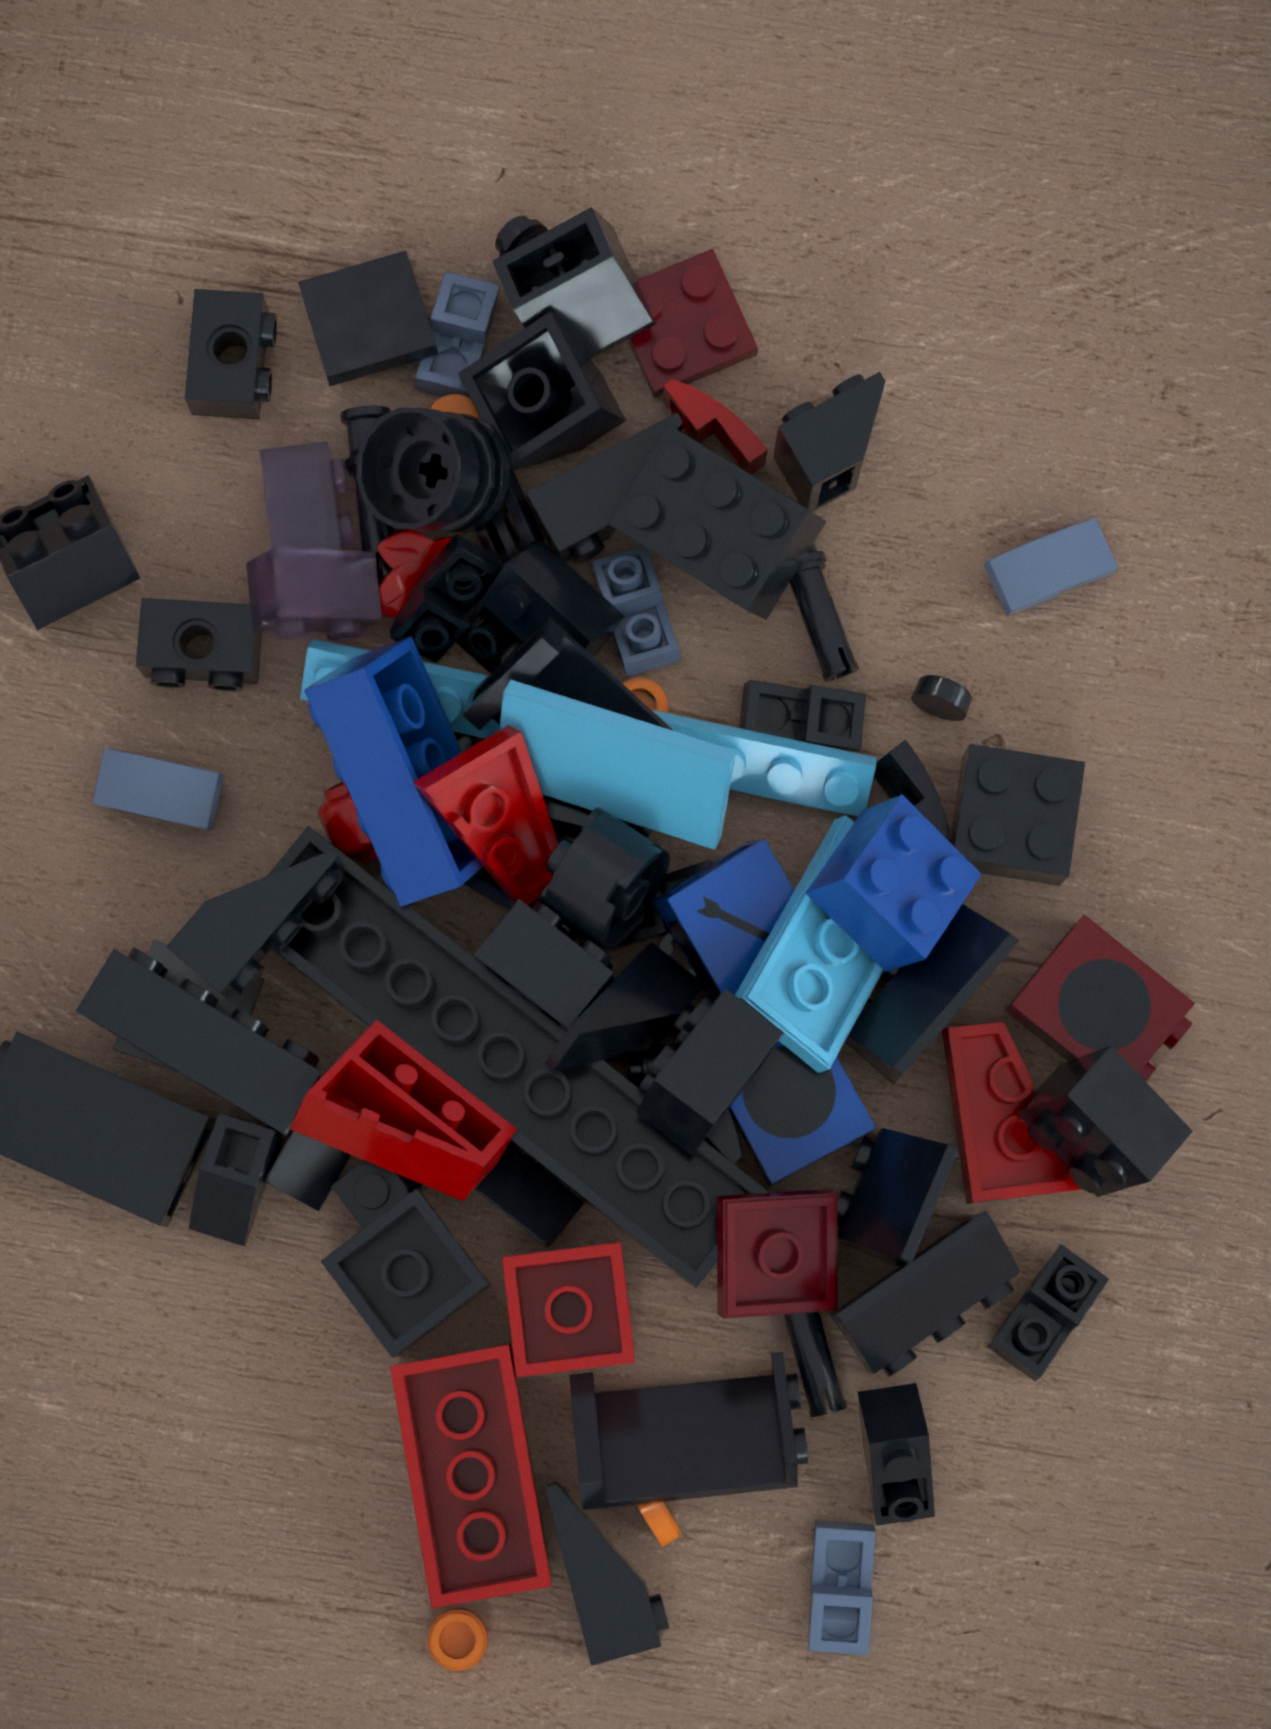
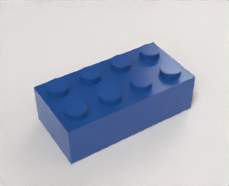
(384, 736)

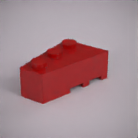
(404, 1115)

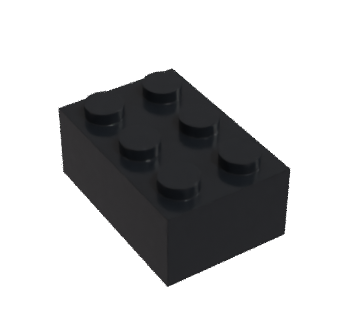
(717, 522)

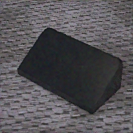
(307, 1169)
(529, 1196)

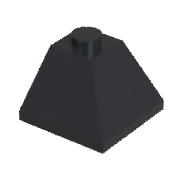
(541, 394)

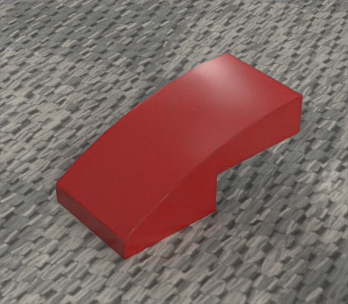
(706, 416)

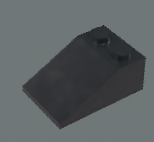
(893, 1194)

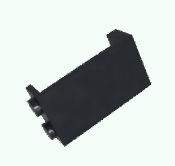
(561, 666)
(97, 1130)
(687, 1439)

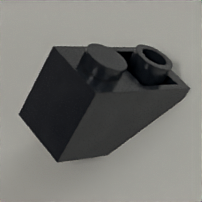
(233, 1178)
(897, 1453)

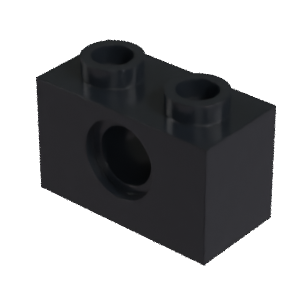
(217, 323)
(170, 625)

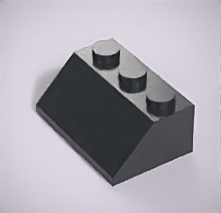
(928, 993)
(928, 1295)

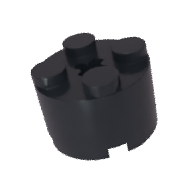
(604, 879)

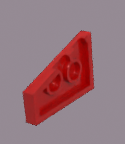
(497, 811)
(993, 1141)

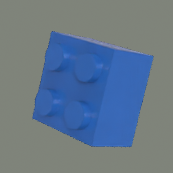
(894, 883)

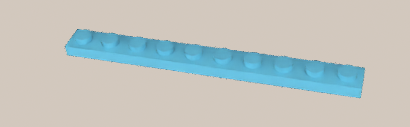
(762, 764)

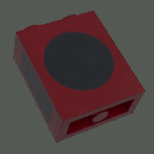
(1101, 996)

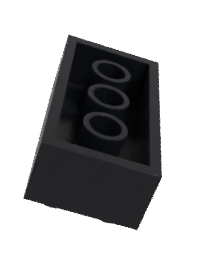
(198, 1040)

